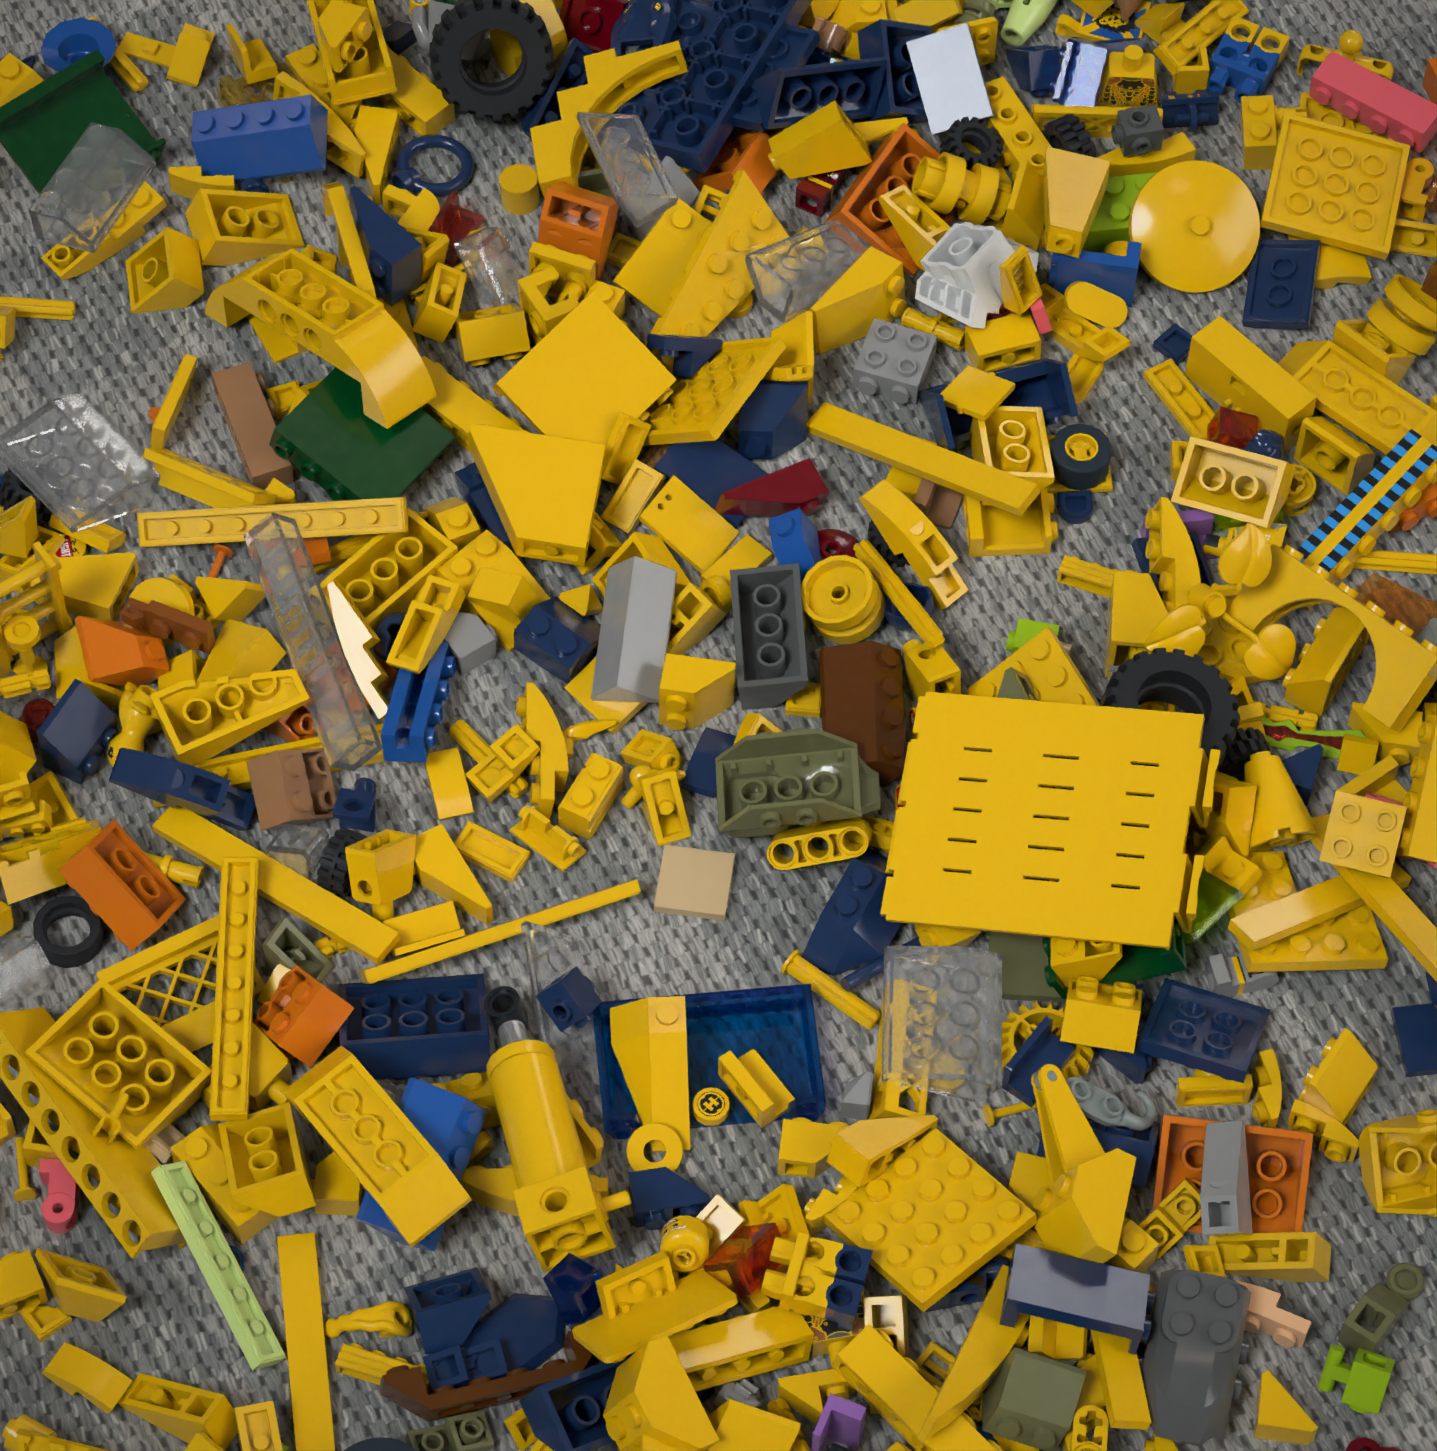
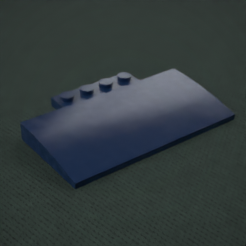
(724, 52)

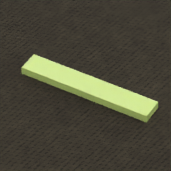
(218, 1265)

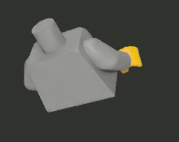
(424, 20)

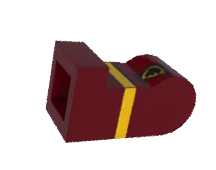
(819, 188)

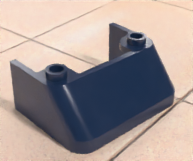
(1036, 382)

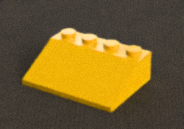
(114, 1049)

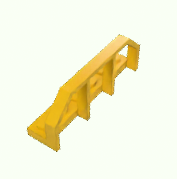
(352, 254)

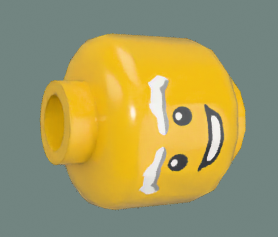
(685, 1242)

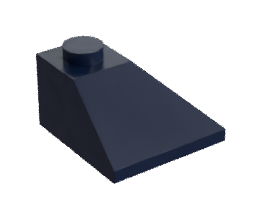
(773, 419)
(447, 1308)

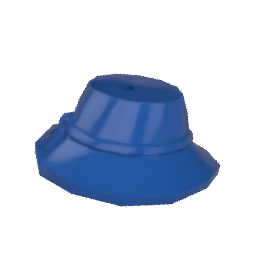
(74, 40)

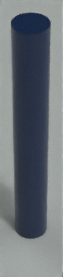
(869, 971)

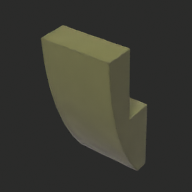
(458, 1433)

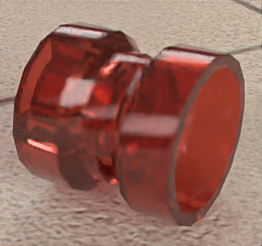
(37, 712)

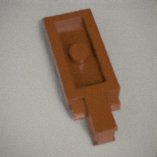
(169, 623)

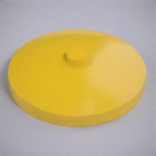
(1194, 226)

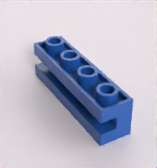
(417, 709)

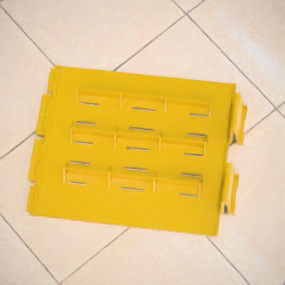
(1083, 900)

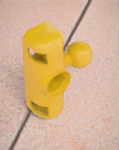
(1349, 47)

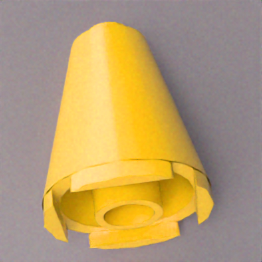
(1278, 808)

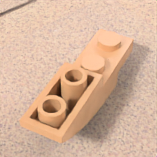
(1268, 1318)

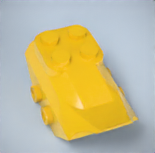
(1401, 1164)

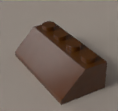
(866, 703)

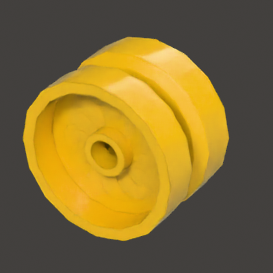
(1406, 315)
(843, 599)

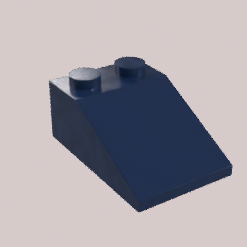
(389, 249)

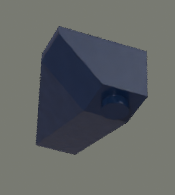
(1038, 64)

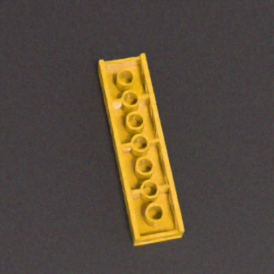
(370, 70)
(119, 1167)

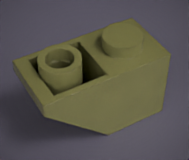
(1372, 1319)

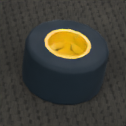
(1080, 456)

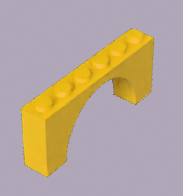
(1402, 664)

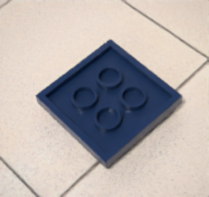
(1203, 1030)

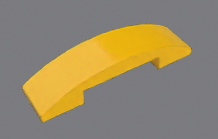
(1078, 333)

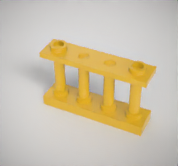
(53, 606)

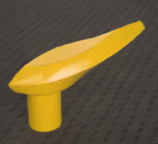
(583, 731)

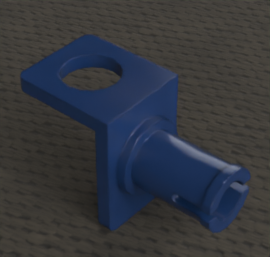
(358, 806)

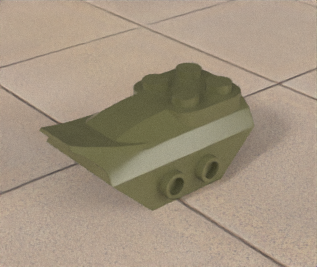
(791, 780)

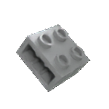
(894, 361)

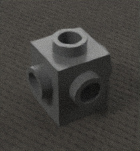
(1138, 130)

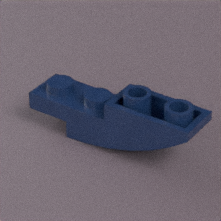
(183, 785)

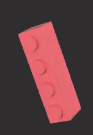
(1374, 101)

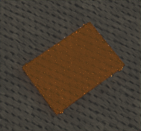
(1398, 602)

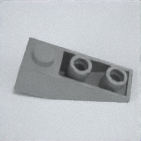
(1225, 1181)

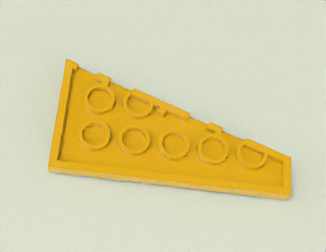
(717, 269)

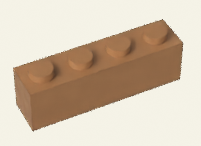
(251, 424)

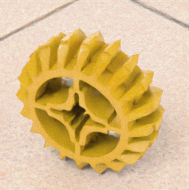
(1026, 1022)

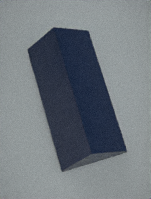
(801, 90)

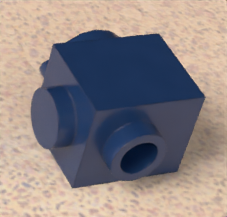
(569, 1000)

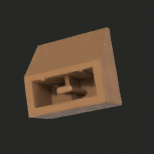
(292, 787)

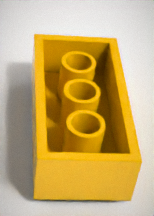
(391, 569)

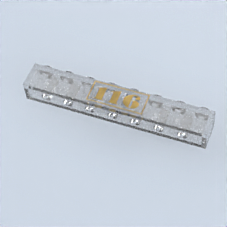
(312, 642)

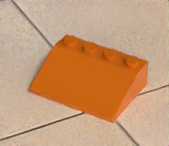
(891, 167)
(1276, 1169)

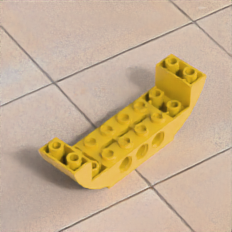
(333, 323)

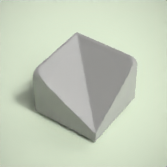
(857, 1097)

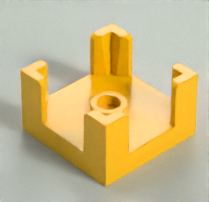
(538, 313)

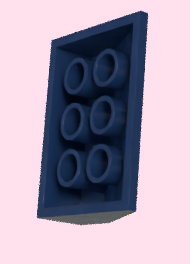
(417, 1026)

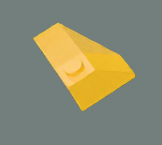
(218, 713)
(652, 1054)

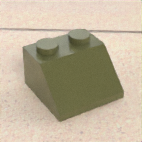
(1032, 1400)

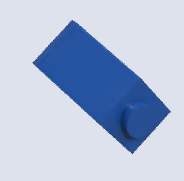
(795, 540)

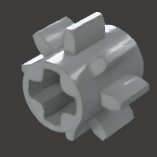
(743, 1392)

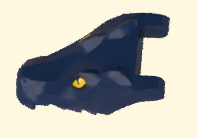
(644, 24)

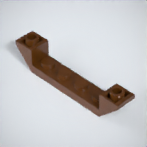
(409, 1391)

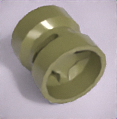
(975, 10)

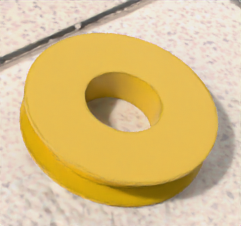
(650, 1132)

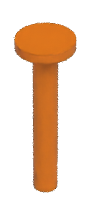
(222, 552)

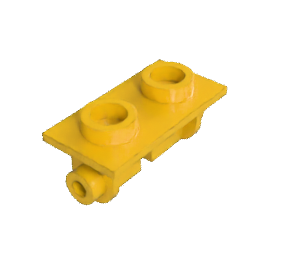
(547, 839)

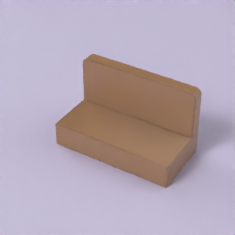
(938, 503)

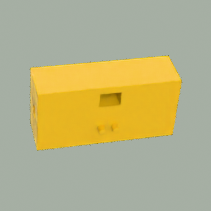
(1248, 380)

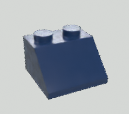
(557, 638)
(76, 733)

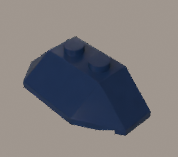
(567, 74)
(851, 926)

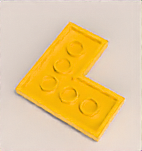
(1339, 943)

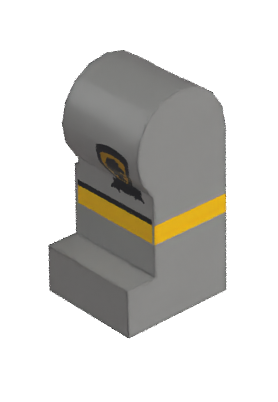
(1230, 977)

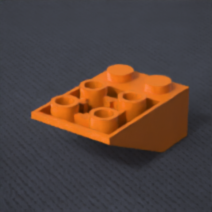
(578, 222)

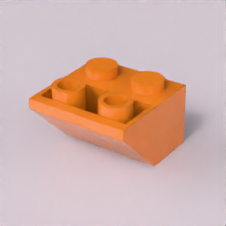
(302, 1015)

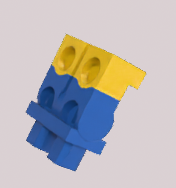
(1246, 61)

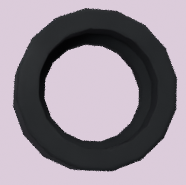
(74, 955)

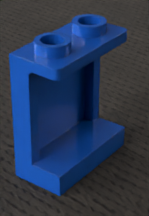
(1106, 271)

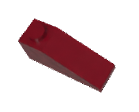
(777, 493)

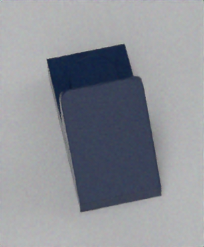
(688, 351)

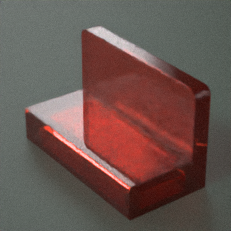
(456, 224)
(746, 1256)

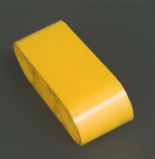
(806, 854)

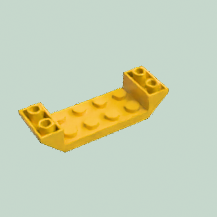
(1359, 395)
(378, 1145)

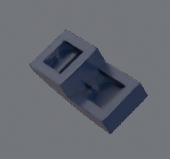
(702, 768)
(461, 1366)

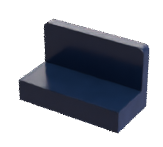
(1038, 1050)

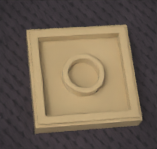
(694, 882)

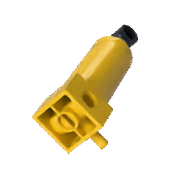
(554, 1190)

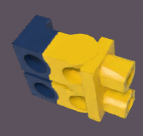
(821, 1278)

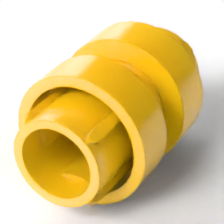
(973, 192)

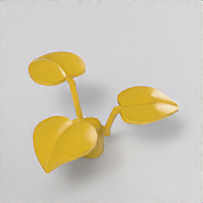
(1242, 561)

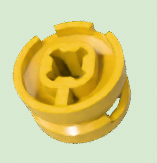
(1300, 492)

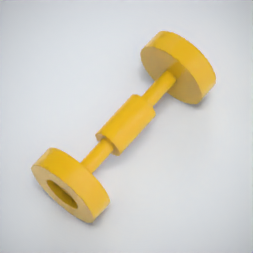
(22, 634)

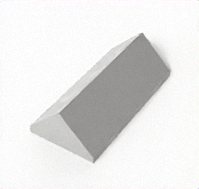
(634, 631)

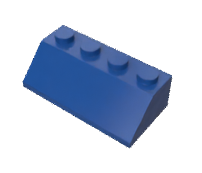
(262, 138)
(450, 1127)

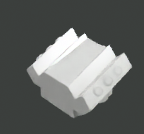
(965, 272)

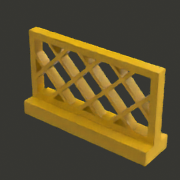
(163, 957)

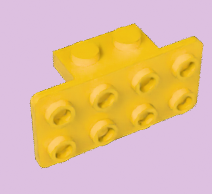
(647, 1304)

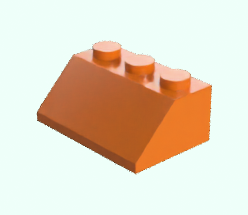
(122, 885)

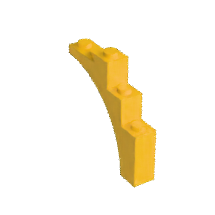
(611, 83)

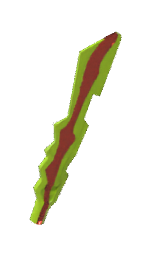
(1288, 737)

